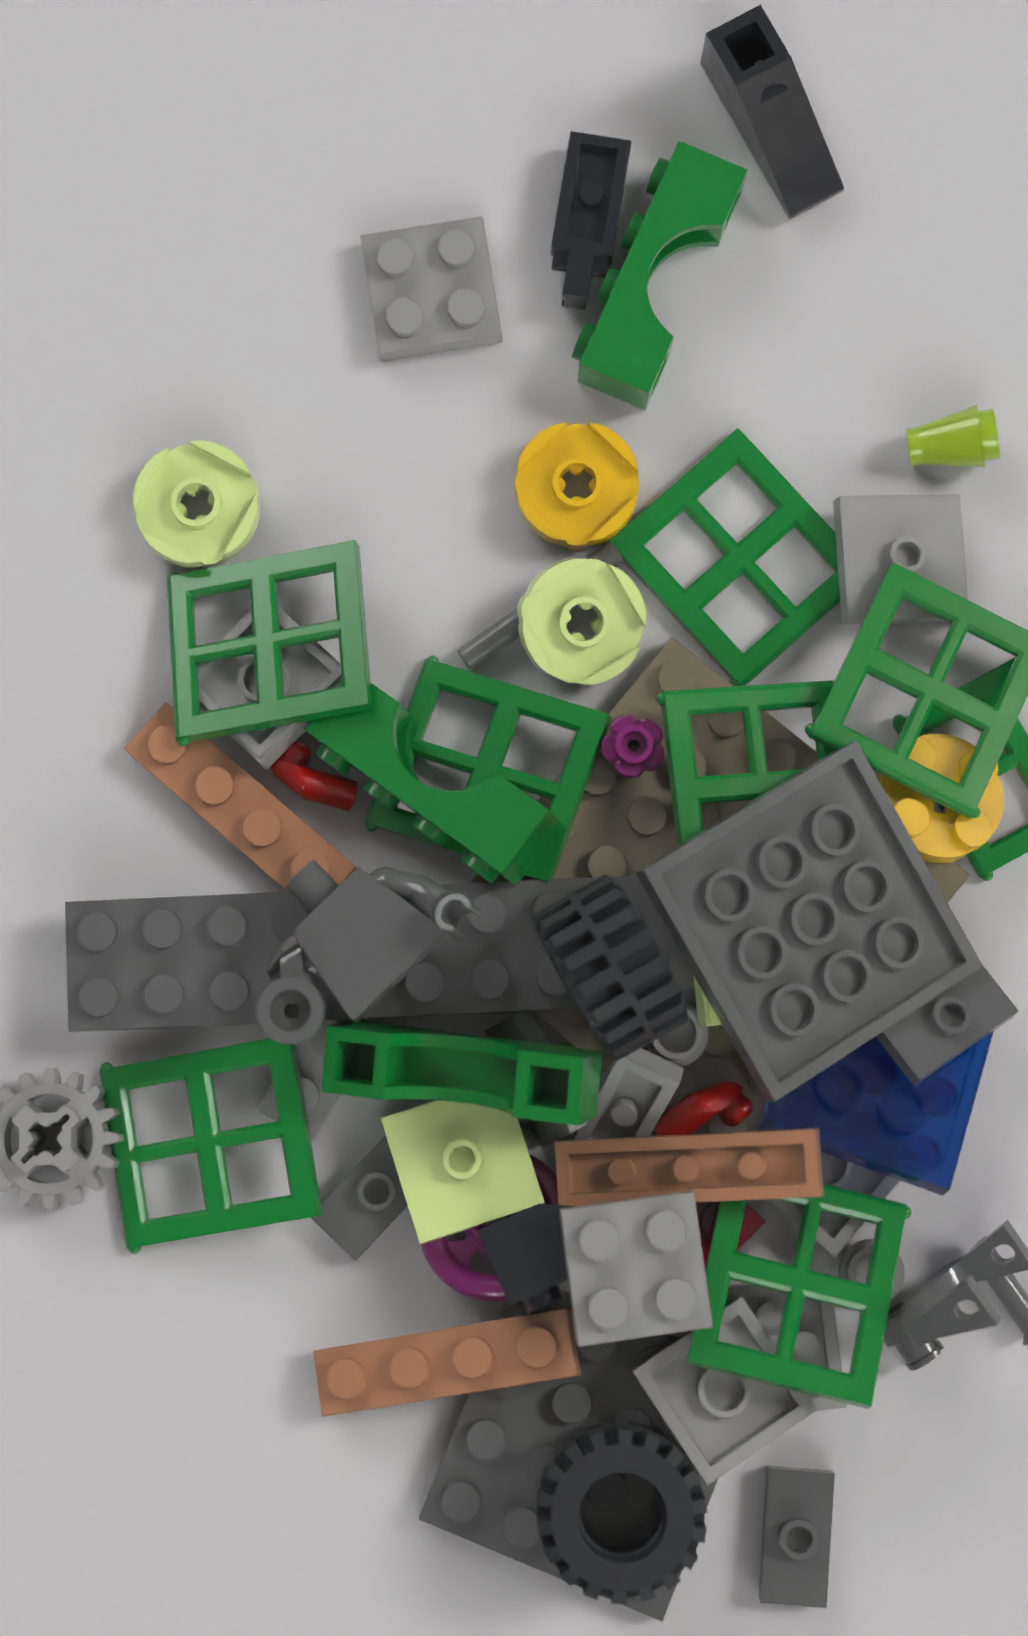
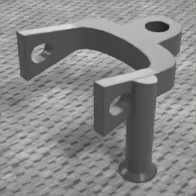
(934, 1311)

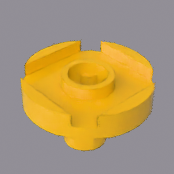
(577, 449)
(947, 834)

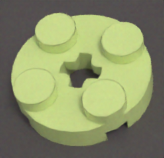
(186, 470)
(616, 630)

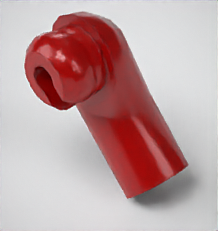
(312, 783)
(700, 1106)

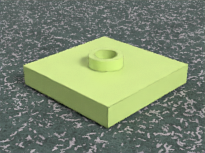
(460, 1166)

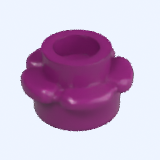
(630, 763)

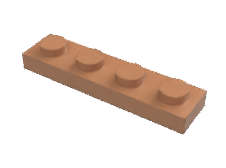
(234, 802)
(709, 1164)
(447, 1362)

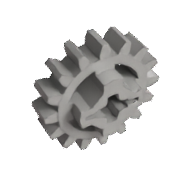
(72, 1158)

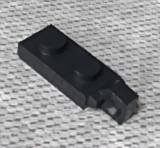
(588, 212)

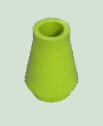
(955, 440)

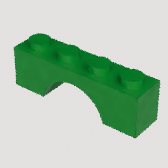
(688, 210)
(491, 821)
(486, 1071)

